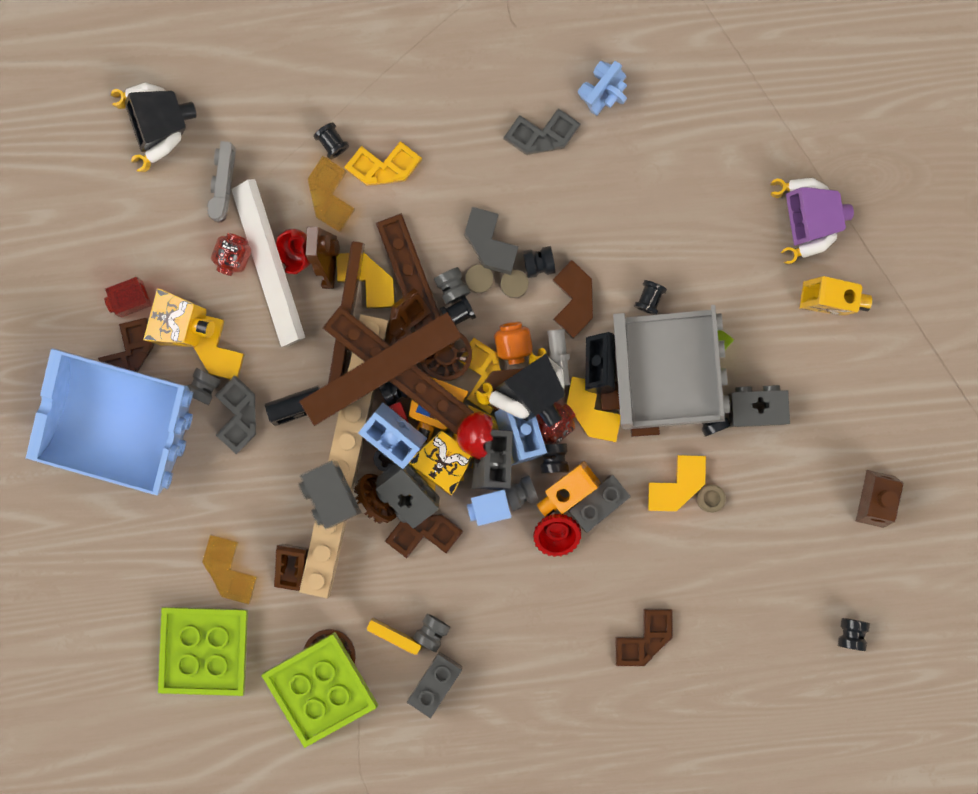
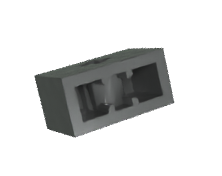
(775, 402)
(494, 469)
(407, 481)
(599, 503)
(434, 684)

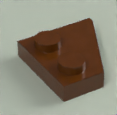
(321, 253)

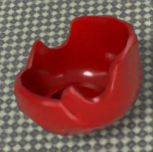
(292, 250)
(473, 434)

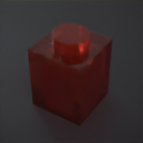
(127, 297)

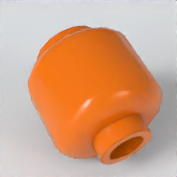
(513, 342)

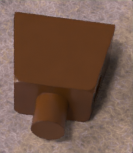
(879, 499)

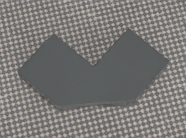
(533, 140)
(491, 253)
(242, 425)

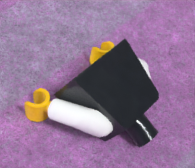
(155, 119)
(529, 390)

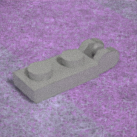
(222, 181)

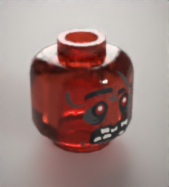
(231, 254)
(560, 429)

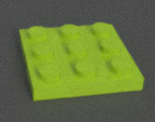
(202, 651)
(319, 690)

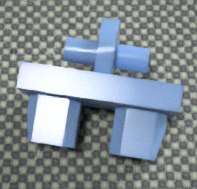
(607, 89)

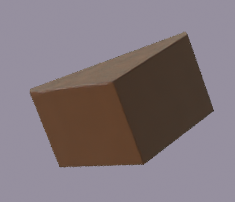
(289, 566)

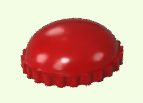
(557, 535)

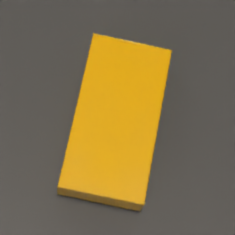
(393, 636)

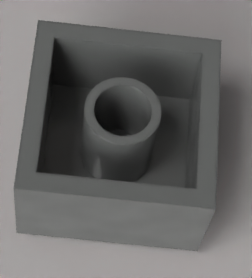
(329, 494)

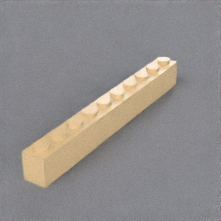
(347, 450)

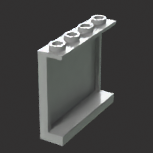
(670, 369)

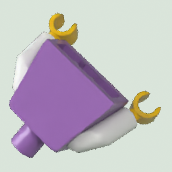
(814, 215)

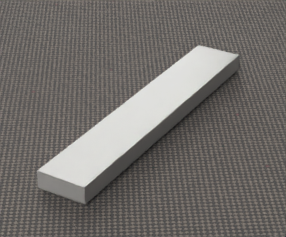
(268, 263)

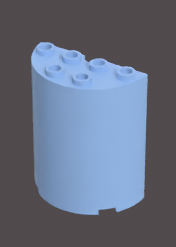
(110, 422)

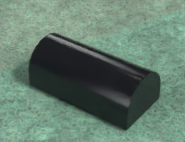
(600, 363)
(288, 407)

